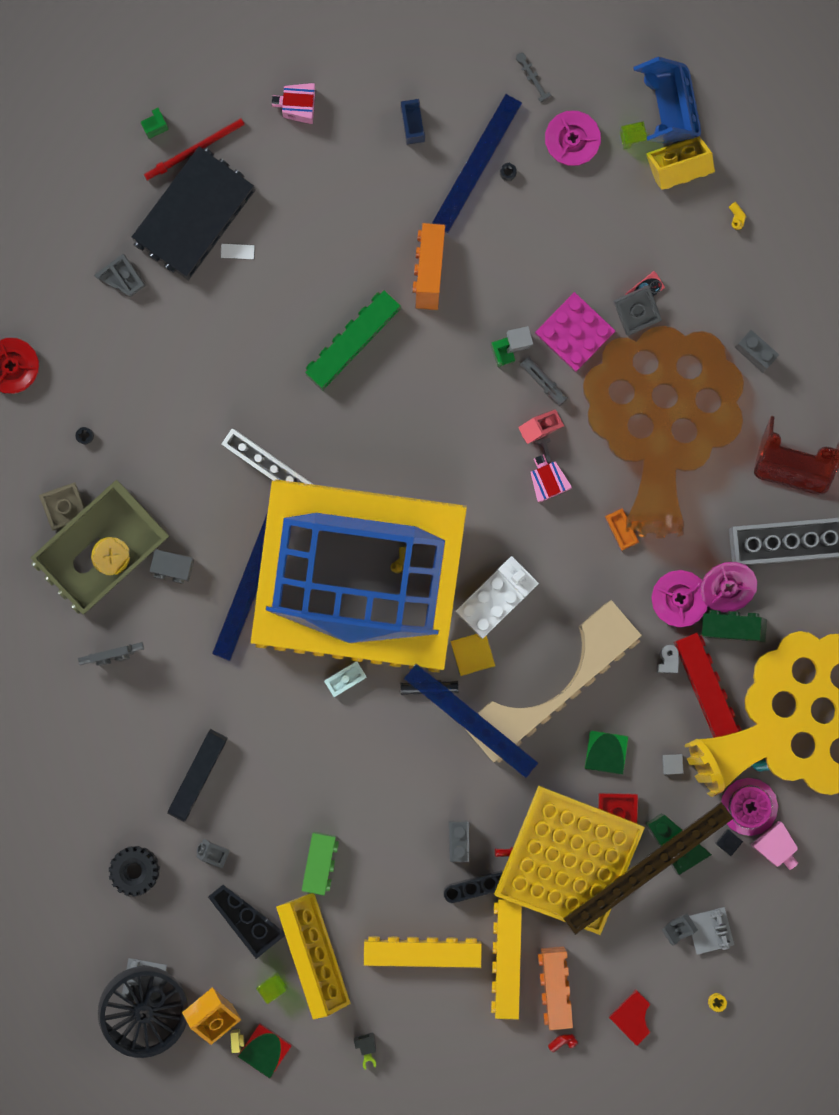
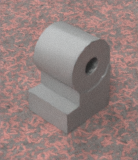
(669, 656)

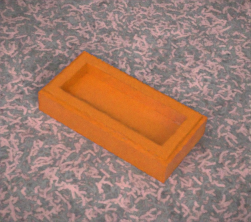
(617, 524)

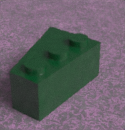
(734, 626)
(663, 830)

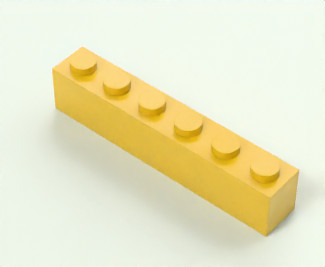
(422, 952)
(507, 960)

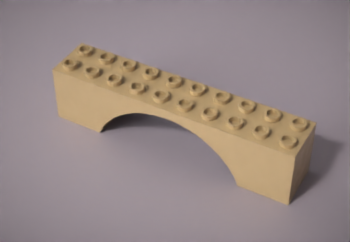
(603, 640)

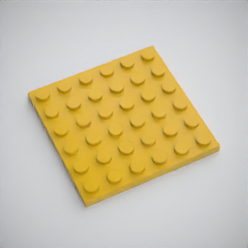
(566, 856)

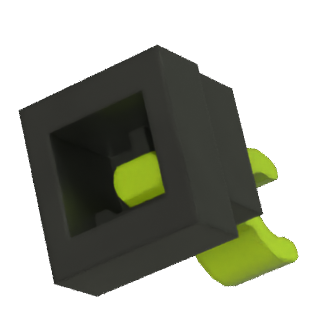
(367, 1046)

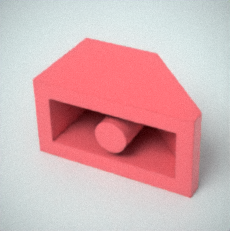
(541, 426)

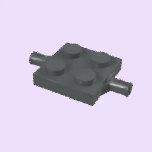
(118, 654)

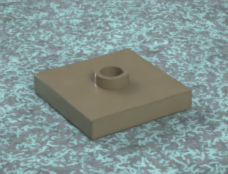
(62, 505)

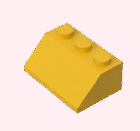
(680, 162)

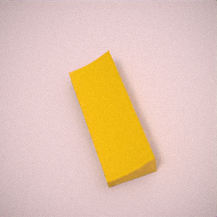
(313, 956)

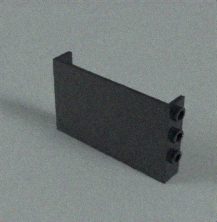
(193, 213)

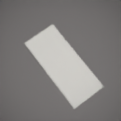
(237, 251)

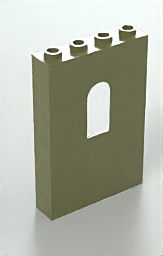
(108, 515)

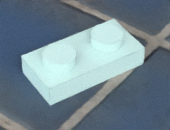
(345, 679)

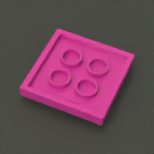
(575, 332)

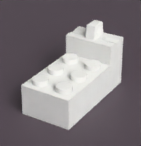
(497, 597)

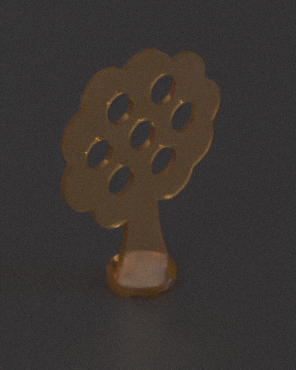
(657, 503)

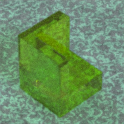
(632, 134)
(271, 988)

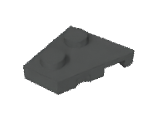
(121, 276)

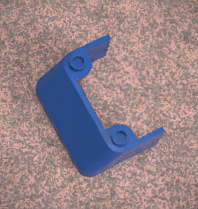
(674, 99)

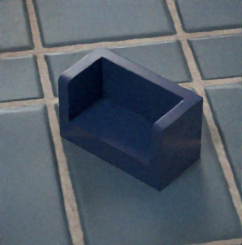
(412, 121)

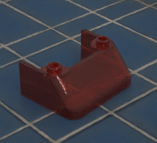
(794, 467)

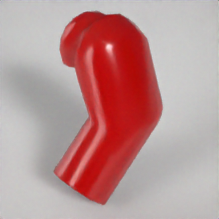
(562, 1040)

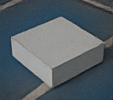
(672, 764)

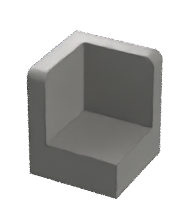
(519, 339)

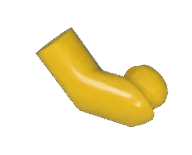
(739, 216)
(398, 565)

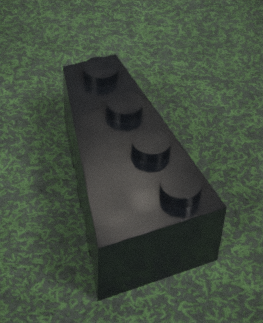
(249, 924)

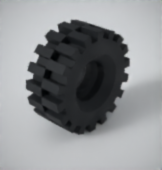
(123, 881)

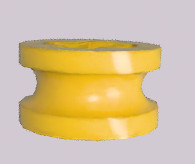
(711, 1001)

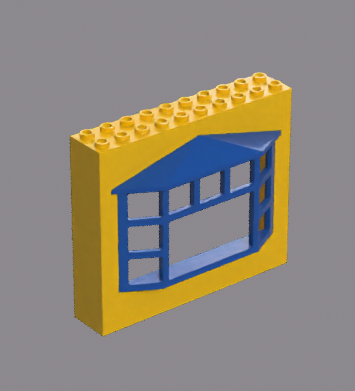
(367, 516)

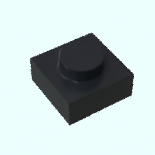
(729, 842)

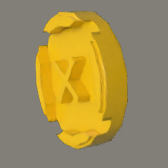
(110, 556)

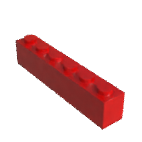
(706, 686)

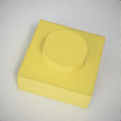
(237, 1041)

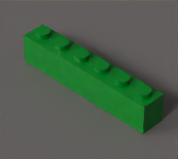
(352, 340)

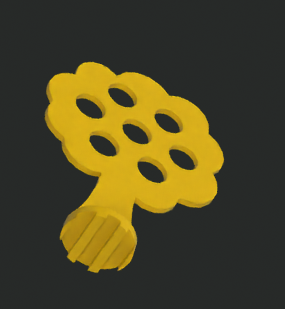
(726, 757)

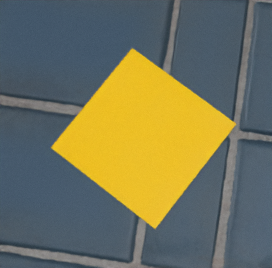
(472, 654)

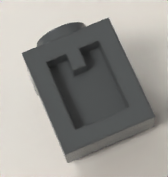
(212, 853)

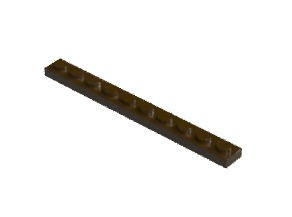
(648, 868)

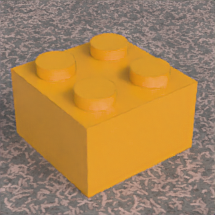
(211, 1016)

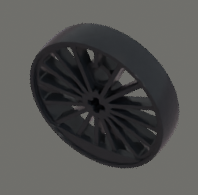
(120, 1041)

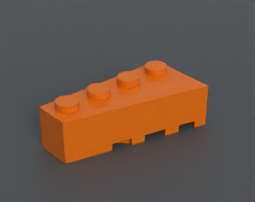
(429, 267)
(556, 988)

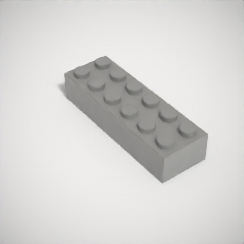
(785, 541)

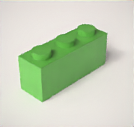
(320, 863)

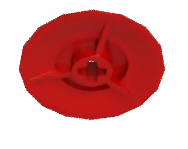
(26, 367)

